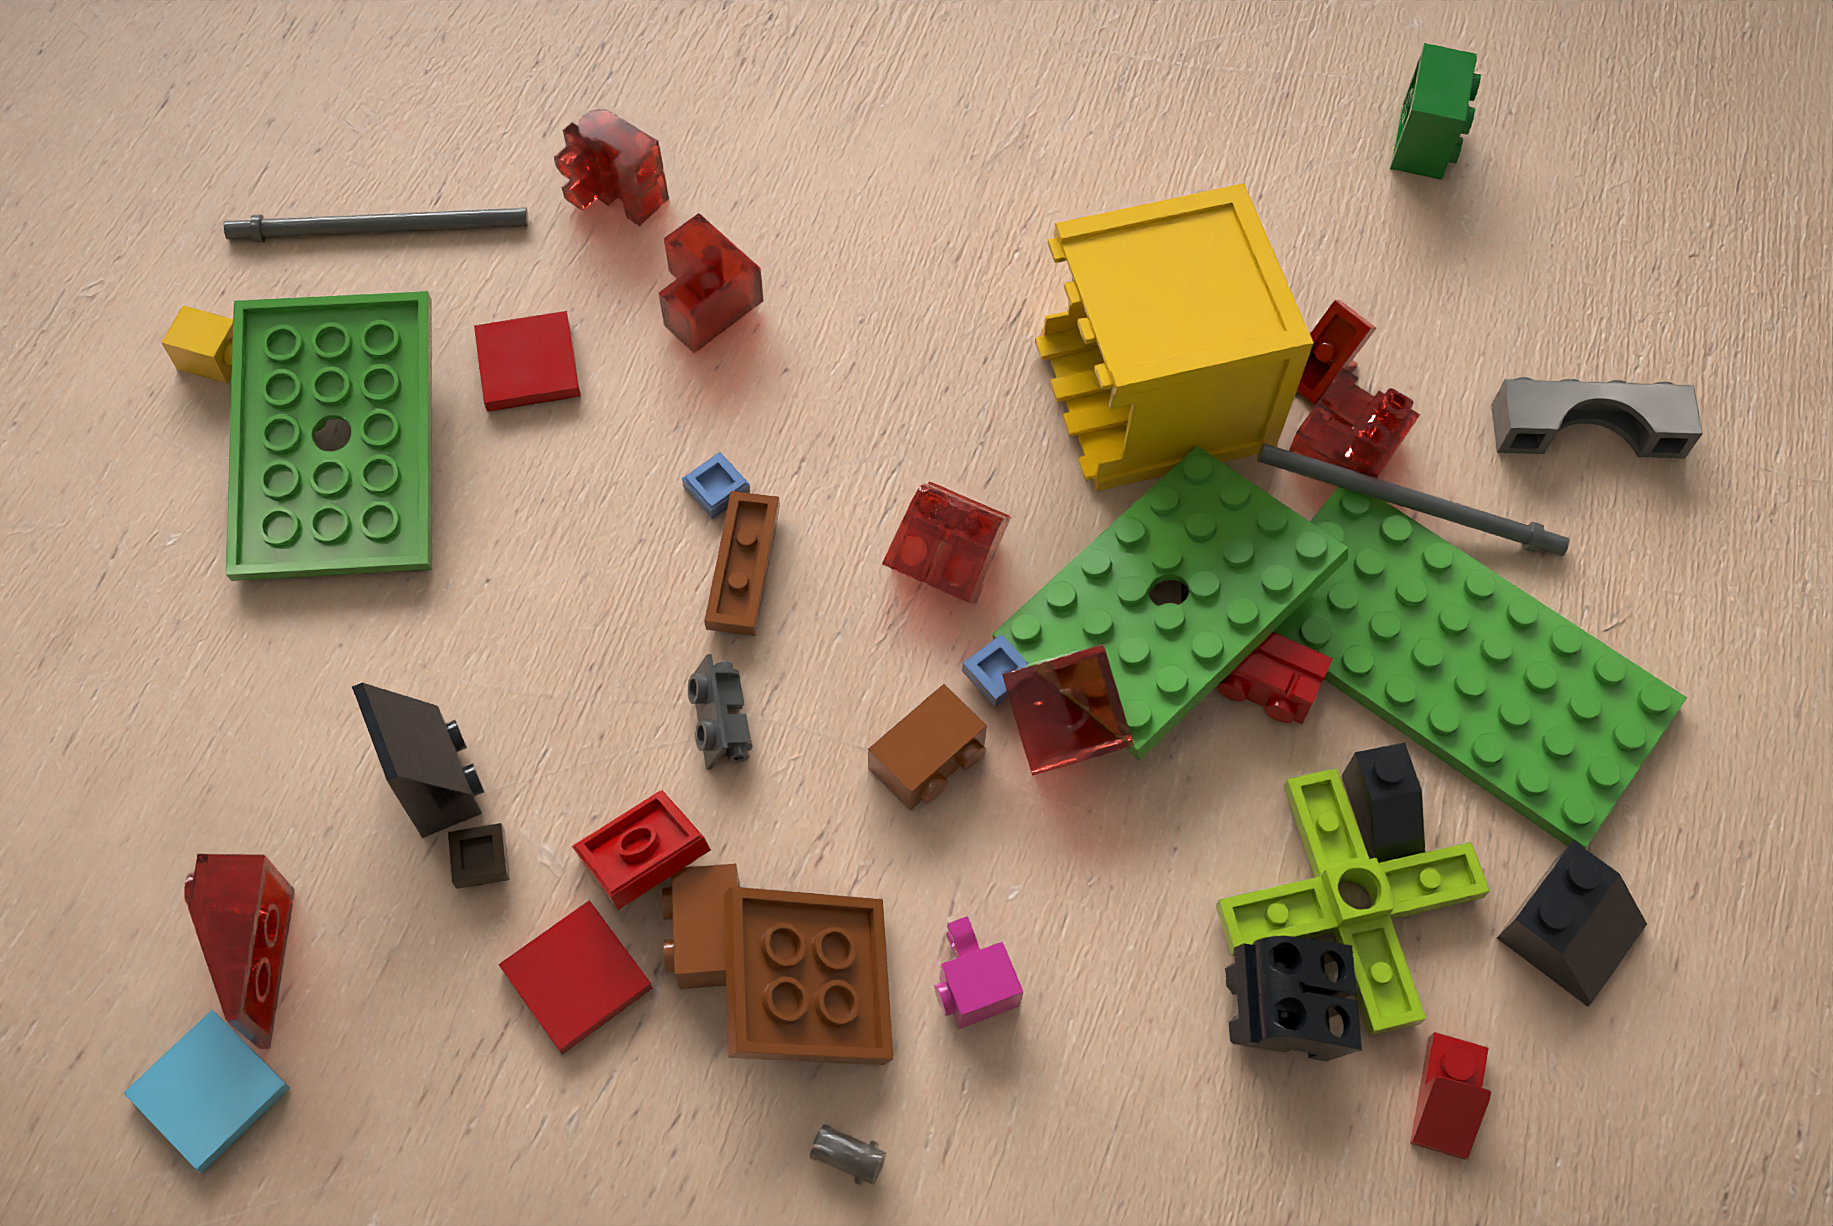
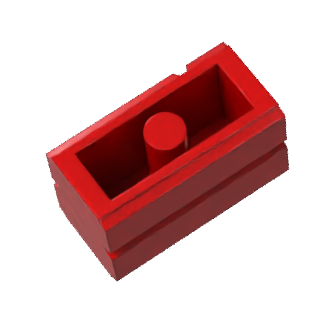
(1278, 677)

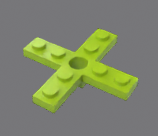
(1316, 908)

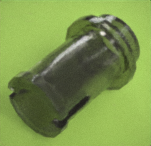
(849, 1154)

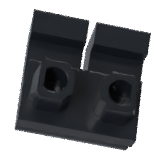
(1289, 999)

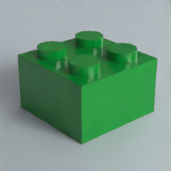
(1436, 111)

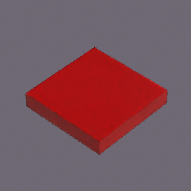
(526, 361)
(641, 849)
(575, 976)

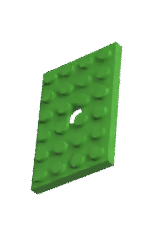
(344, 508)
(1221, 537)

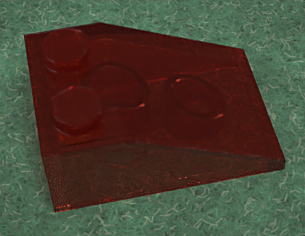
(243, 927)

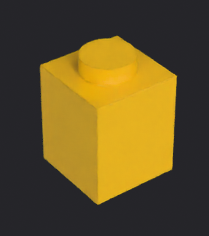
(201, 343)

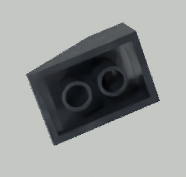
(420, 758)

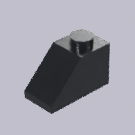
(1386, 802)

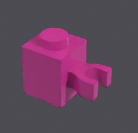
(978, 980)

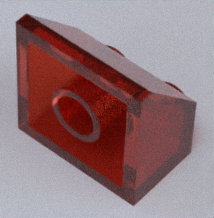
(1067, 709)

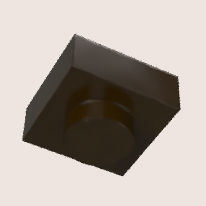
(478, 856)

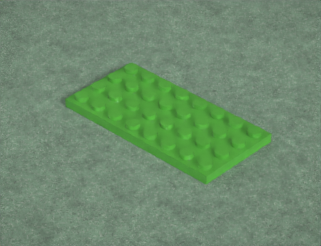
(1479, 670)

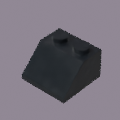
(1576, 923)

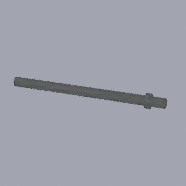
(261, 228)
(1530, 536)

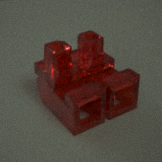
(612, 161)
(1355, 427)
(947, 541)

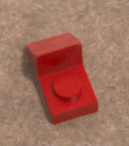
(1336, 343)
(1451, 1096)

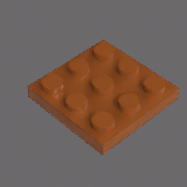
(806, 977)

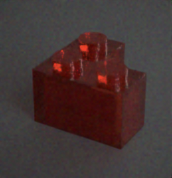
(712, 283)

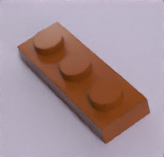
(742, 563)

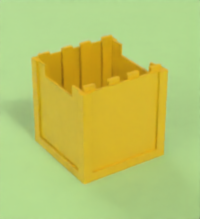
(1172, 335)

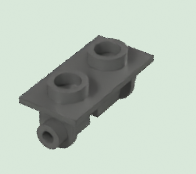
(714, 692)

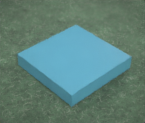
(206, 1091)

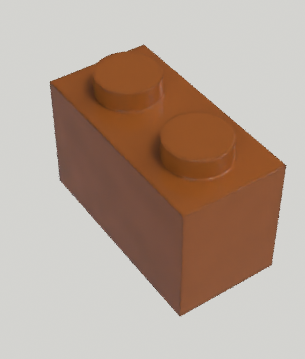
(928, 748)
(698, 924)

